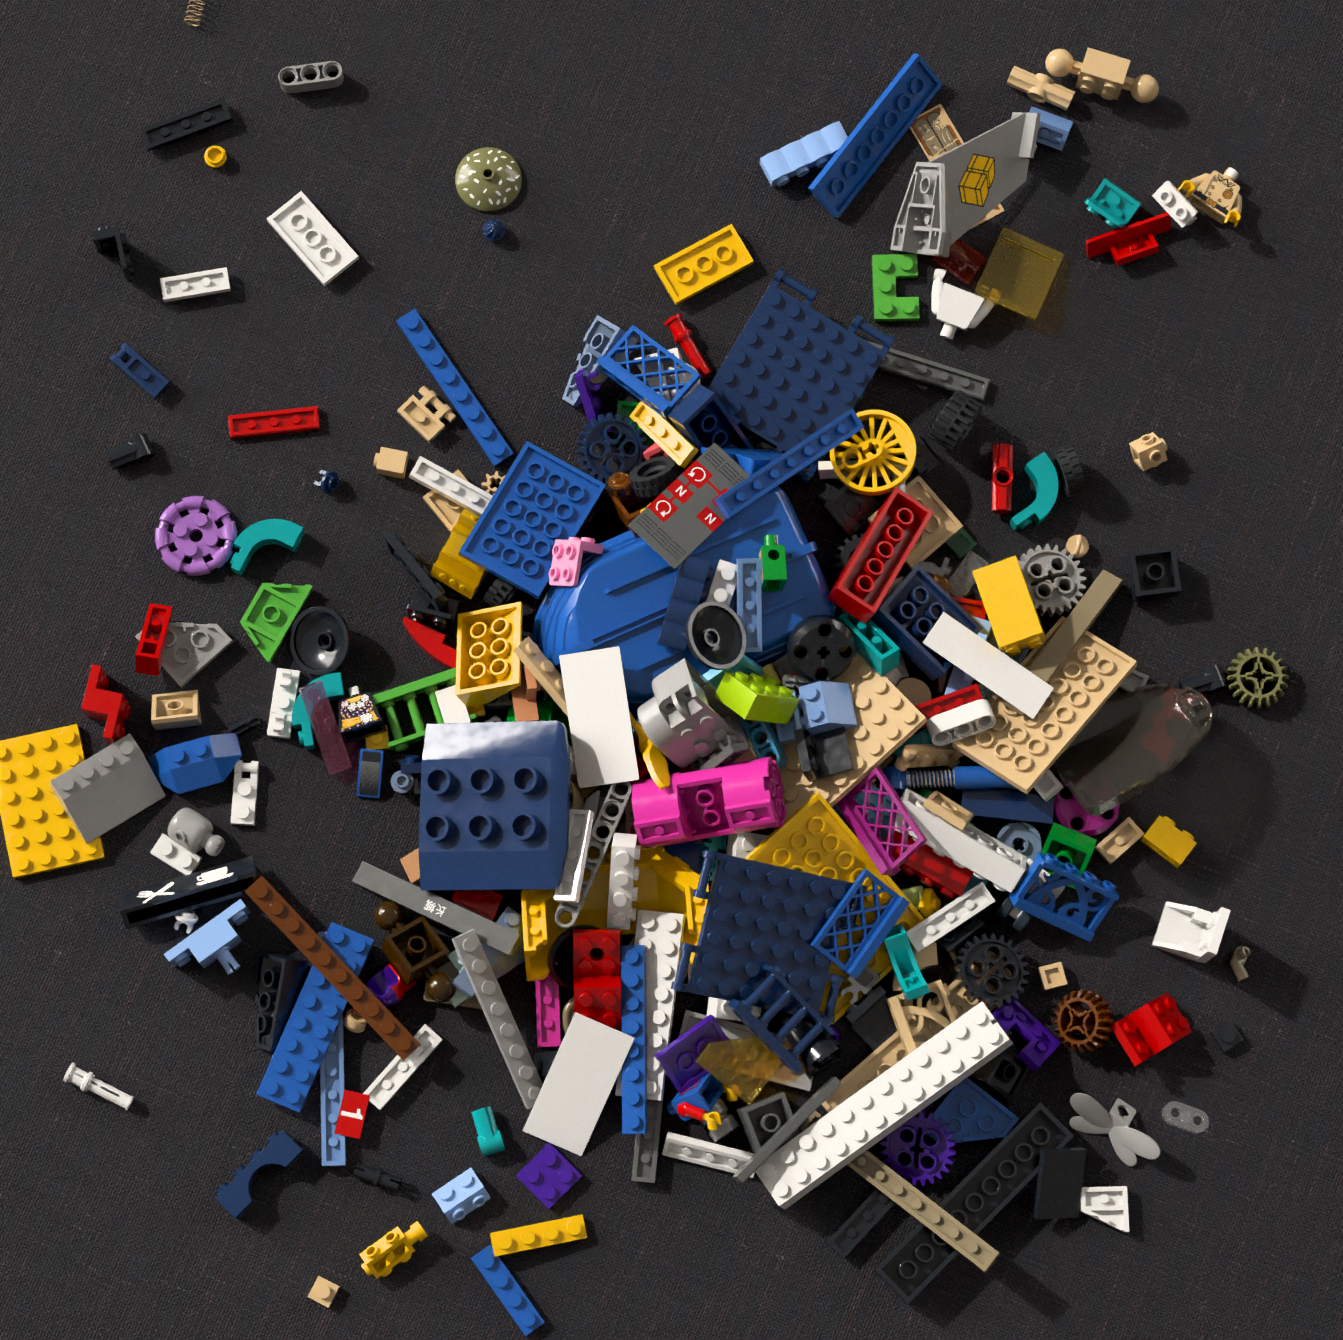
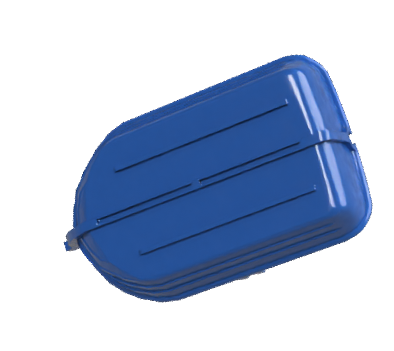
(629, 587)

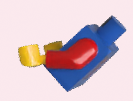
(699, 1100)

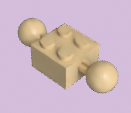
(1102, 75)

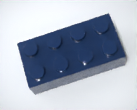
(706, 421)

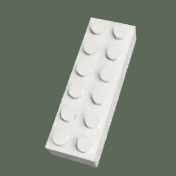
(967, 848)

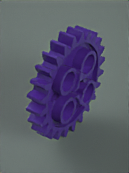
(939, 1151)

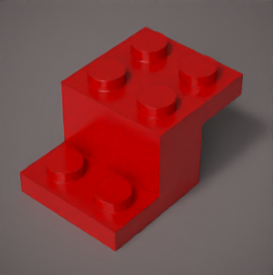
(105, 705)
(1151, 1028)

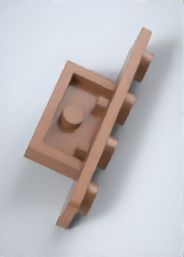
(525, 697)

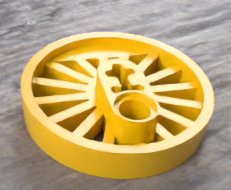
(884, 455)

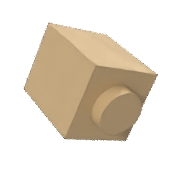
(391, 462)

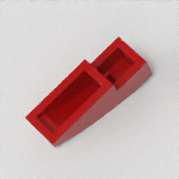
(431, 643)

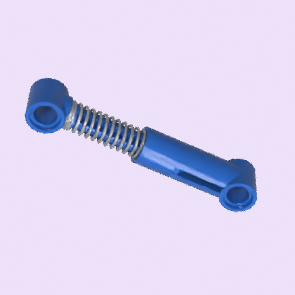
(960, 777)

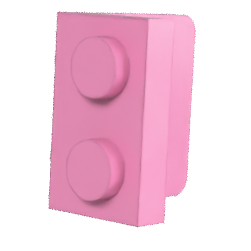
(568, 558)

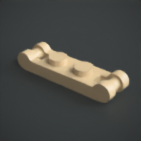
(928, 756)

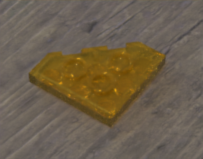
(740, 1065)

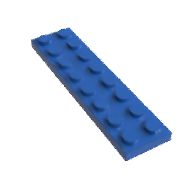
(875, 135)
(312, 1024)

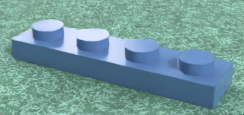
(749, 601)

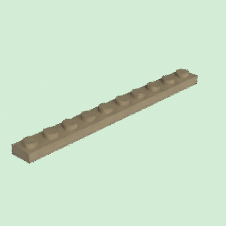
(920, 1206)

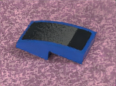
(370, 773)

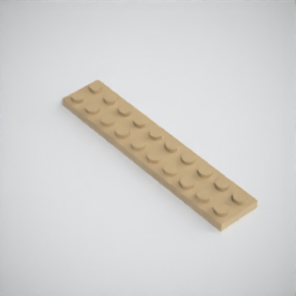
(892, 1049)

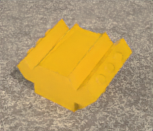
(454, 569)

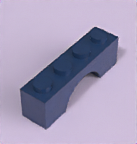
(237, 1195)

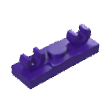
(586, 390)

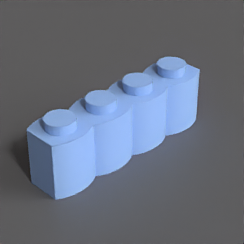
(803, 154)

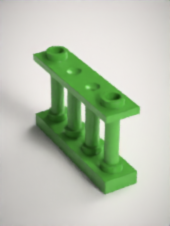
(408, 694)

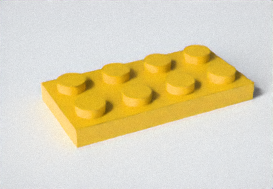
(703, 264)

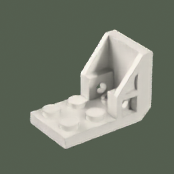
(1190, 931)

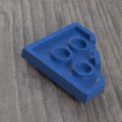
(973, 1114)

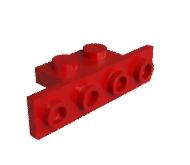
(1130, 241)

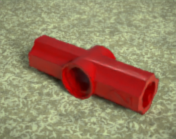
(1002, 466)

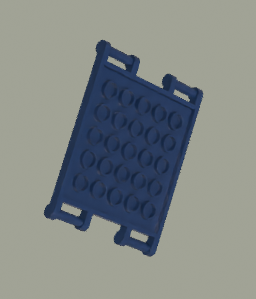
(795, 369)
(762, 918)

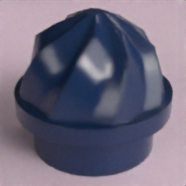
(493, 230)

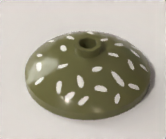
(492, 192)

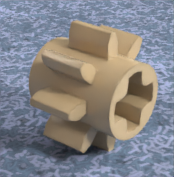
(490, 480)

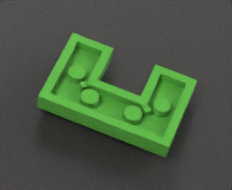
(884, 273)

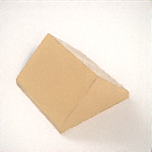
(175, 710)

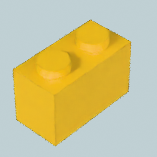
(1169, 841)

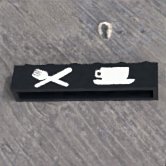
(187, 892)

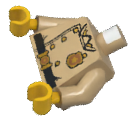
(1216, 195)

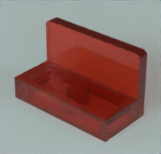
(962, 261)

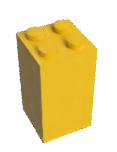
(1009, 606)

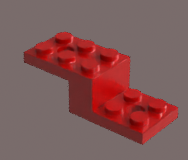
(597, 978)

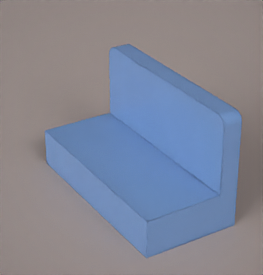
(1052, 129)

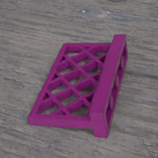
(869, 836)

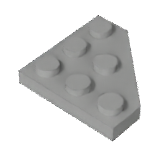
(191, 649)

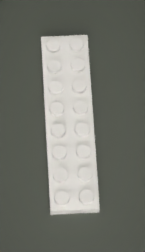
(663, 938)

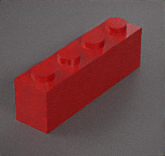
(932, 868)

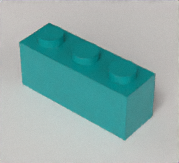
(872, 644)

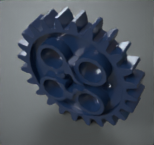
(598, 436)

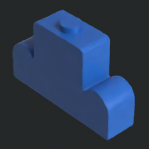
(750, 459)

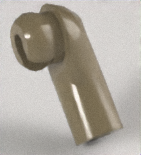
(1238, 960)

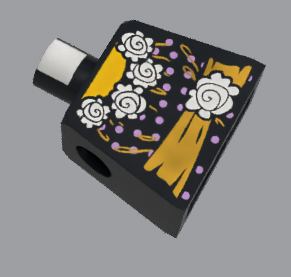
(359, 716)

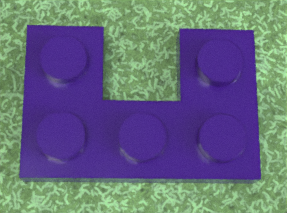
(1040, 1040)

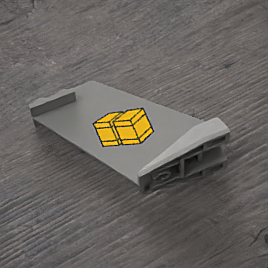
(964, 186)

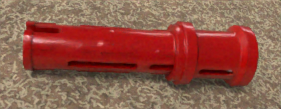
(684, 337)

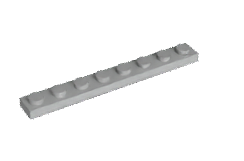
(499, 1016)

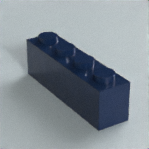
(1008, 806)

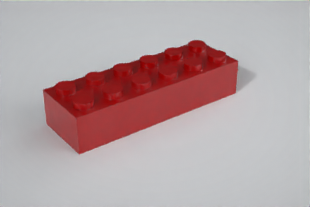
(880, 555)

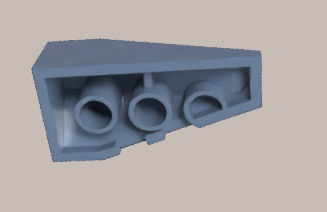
(599, 341)
(500, 962)

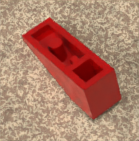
(153, 640)

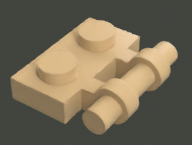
(421, 418)

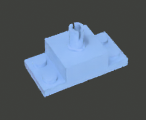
(212, 940)

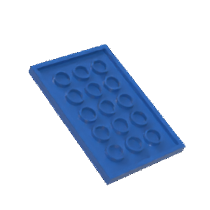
(530, 510)

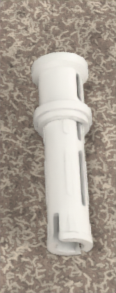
(87, 1081)

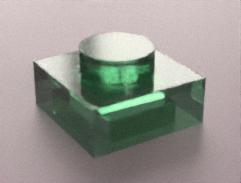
(960, 543)

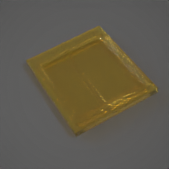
(1019, 273)

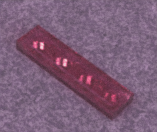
(325, 727)

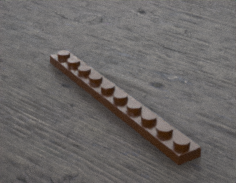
(333, 968)

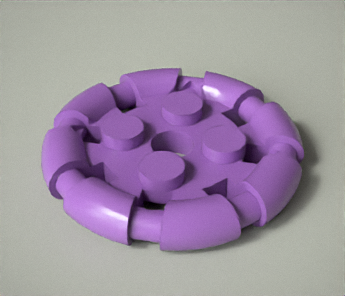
(186, 526)

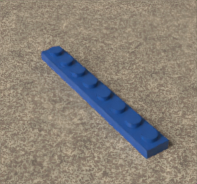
(455, 388)
(789, 463)
(635, 1025)

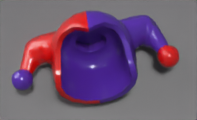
(388, 986)

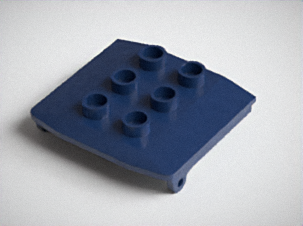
(494, 806)

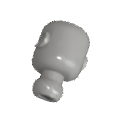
(194, 832)

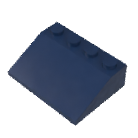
(912, 612)

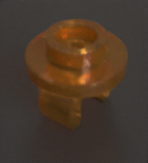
(619, 481)

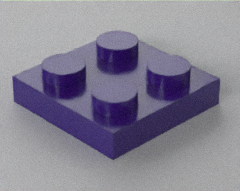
(548, 1175)

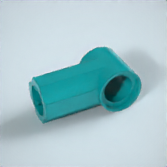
(488, 1135)

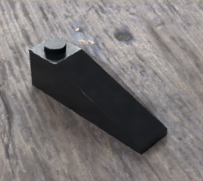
(279, 986)

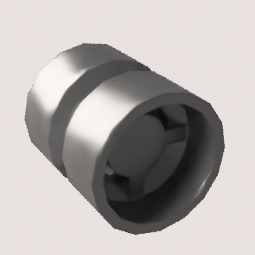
(727, 1125)

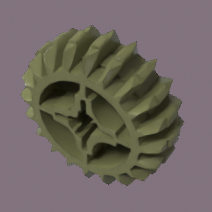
(1257, 668)

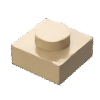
(1052, 976)
(323, 1291)

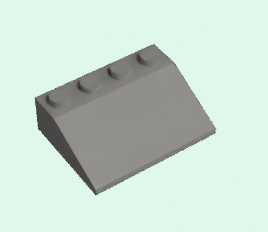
(107, 788)

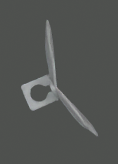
(1125, 1140)

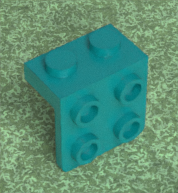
(1113, 204)

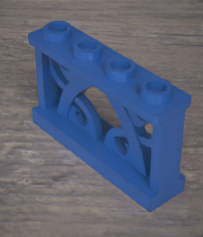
(1074, 923)

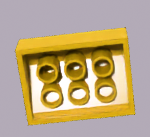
(485, 655)

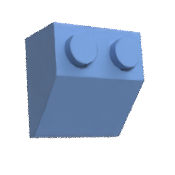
(827, 706)

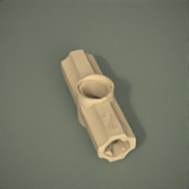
(1040, 88)

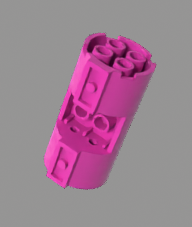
(709, 803)

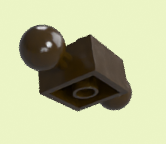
(415, 950)

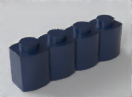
(685, 596)

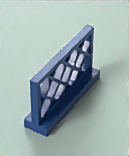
(640, 389)
(876, 930)

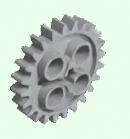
(1056, 598)

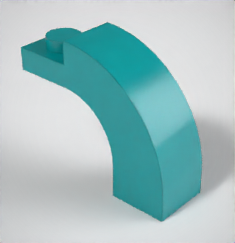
(1045, 480)
(264, 533)
(335, 691)
(904, 964)

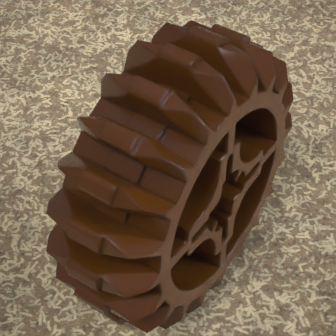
(1095, 1021)

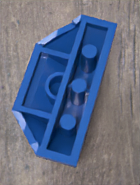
(196, 762)

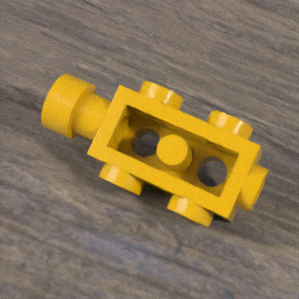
(391, 1250)

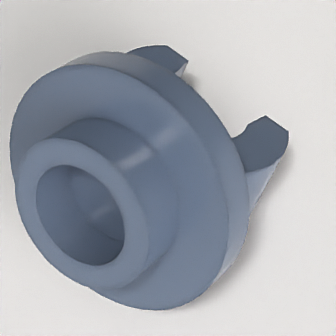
(402, 782)

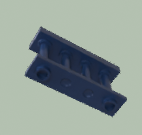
(759, 1025)

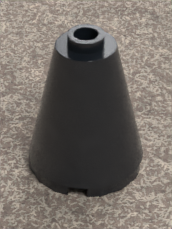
(819, 1054)

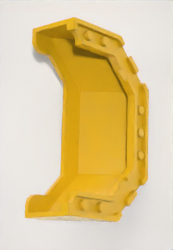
(662, 885)

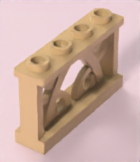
(903, 1014)

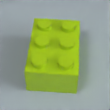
(756, 697)

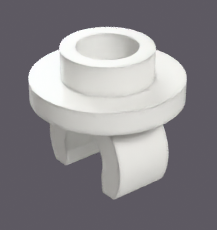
(188, 918)

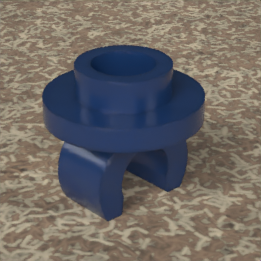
(329, 481)

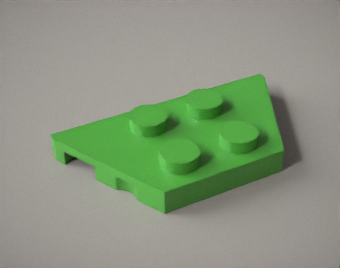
(273, 614)

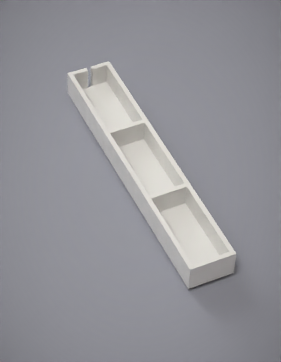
(883, 1105)

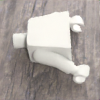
(956, 306)

